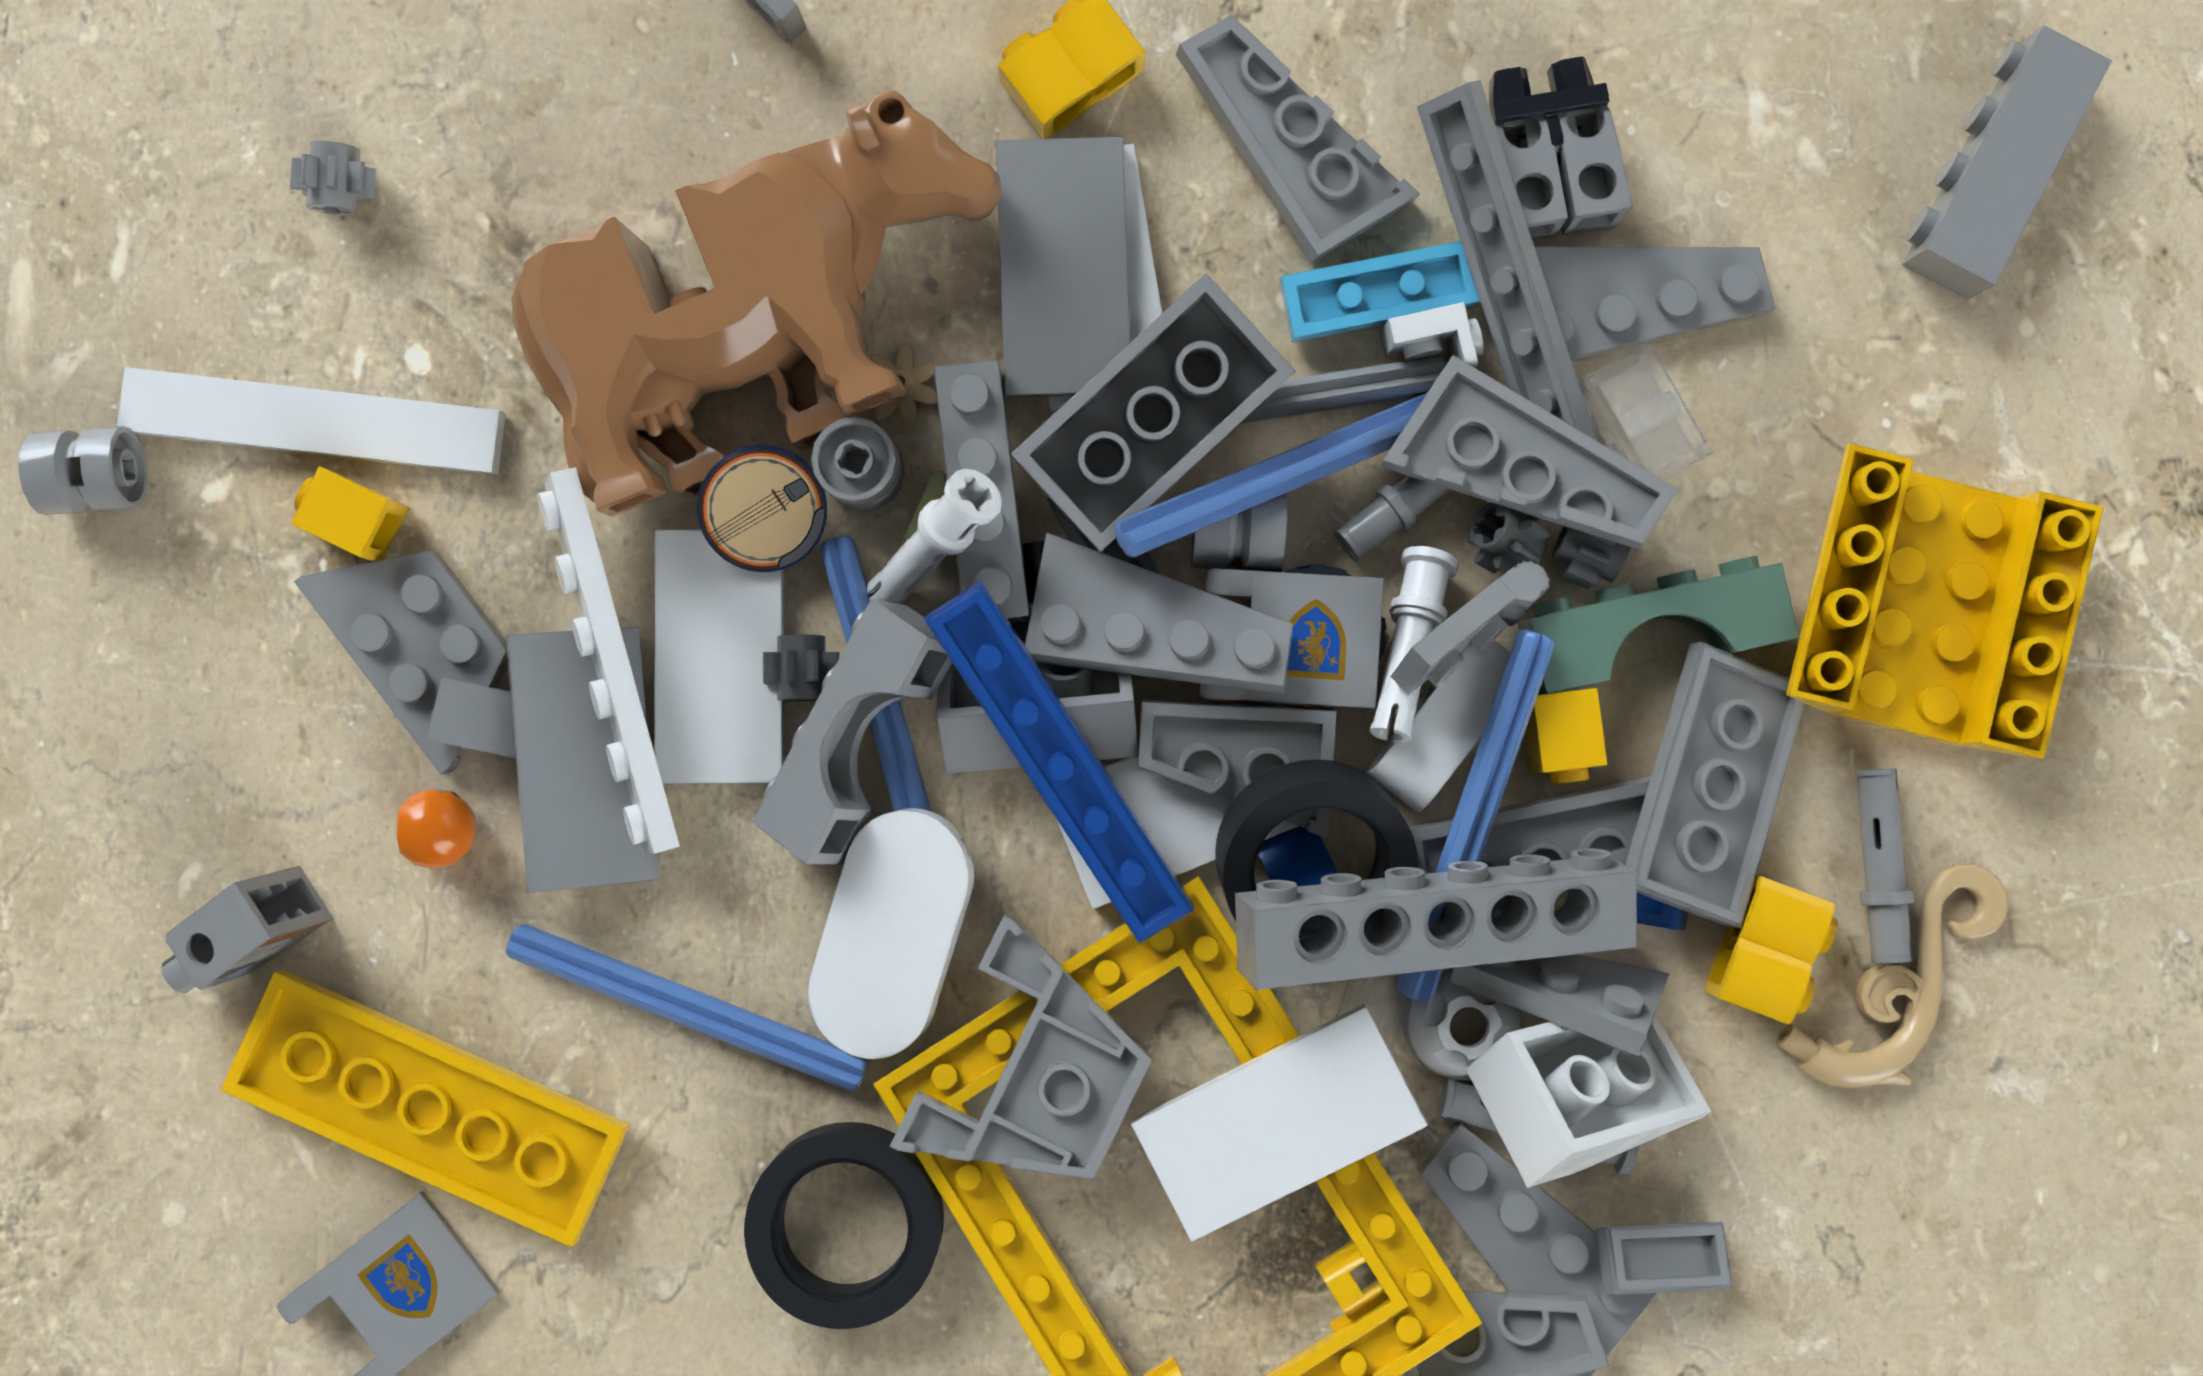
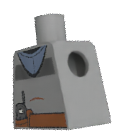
(243, 929)

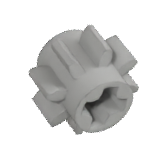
(333, 178)

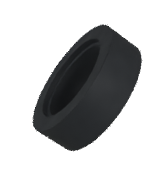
(1301, 788)
(797, 1288)

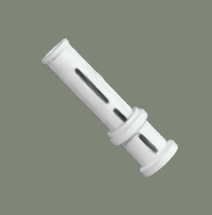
(943, 529)
(1416, 614)

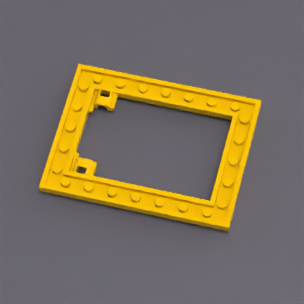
(1384, 1326)

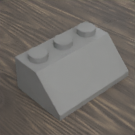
(1095, 699)

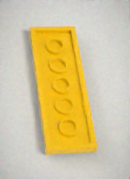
(425, 1107)

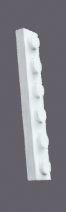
(600, 636)

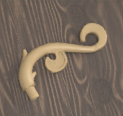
(1921, 990)

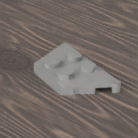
(405, 629)

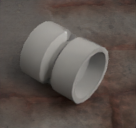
(858, 464)
(76, 471)
(1251, 537)

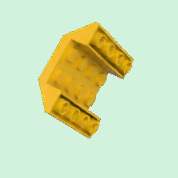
(1943, 606)

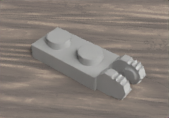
(1475, 623)

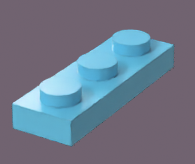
(1375, 290)

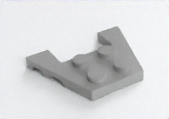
(1060, 1087)

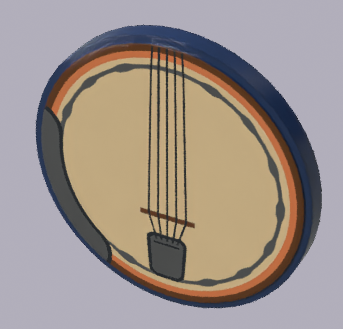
(762, 508)

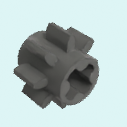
(1506, 538)
(1589, 557)
(798, 666)

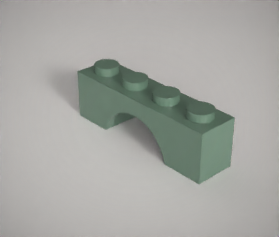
(1732, 612)

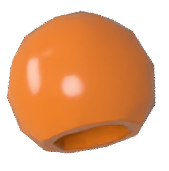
(435, 828)

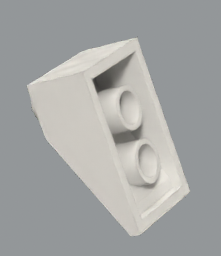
(1581, 1101)

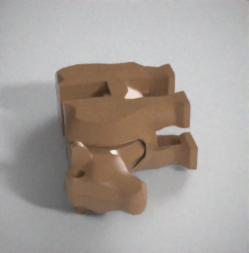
(790, 271)

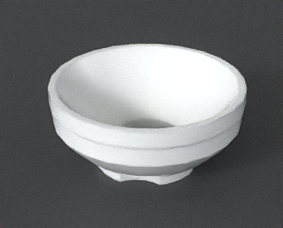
(1429, 1027)

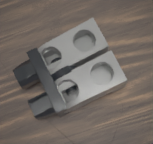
(1561, 149)

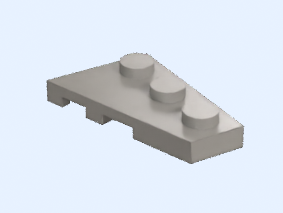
(1232, 744)
(1576, 992)
(1522, 1338)

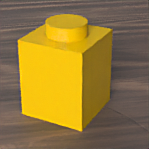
(348, 514)
(1566, 735)

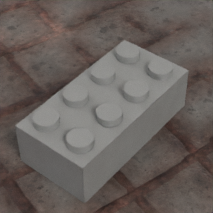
(1153, 412)

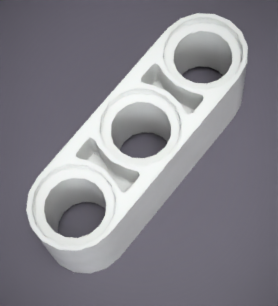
(1443, 730)

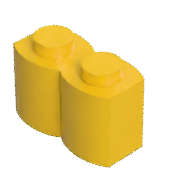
(1070, 64)
(1772, 955)

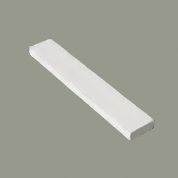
(311, 421)

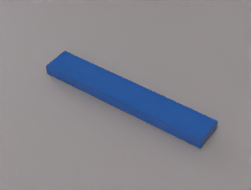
(1059, 761)

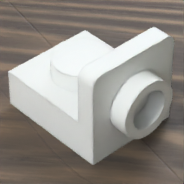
(1423, 332)

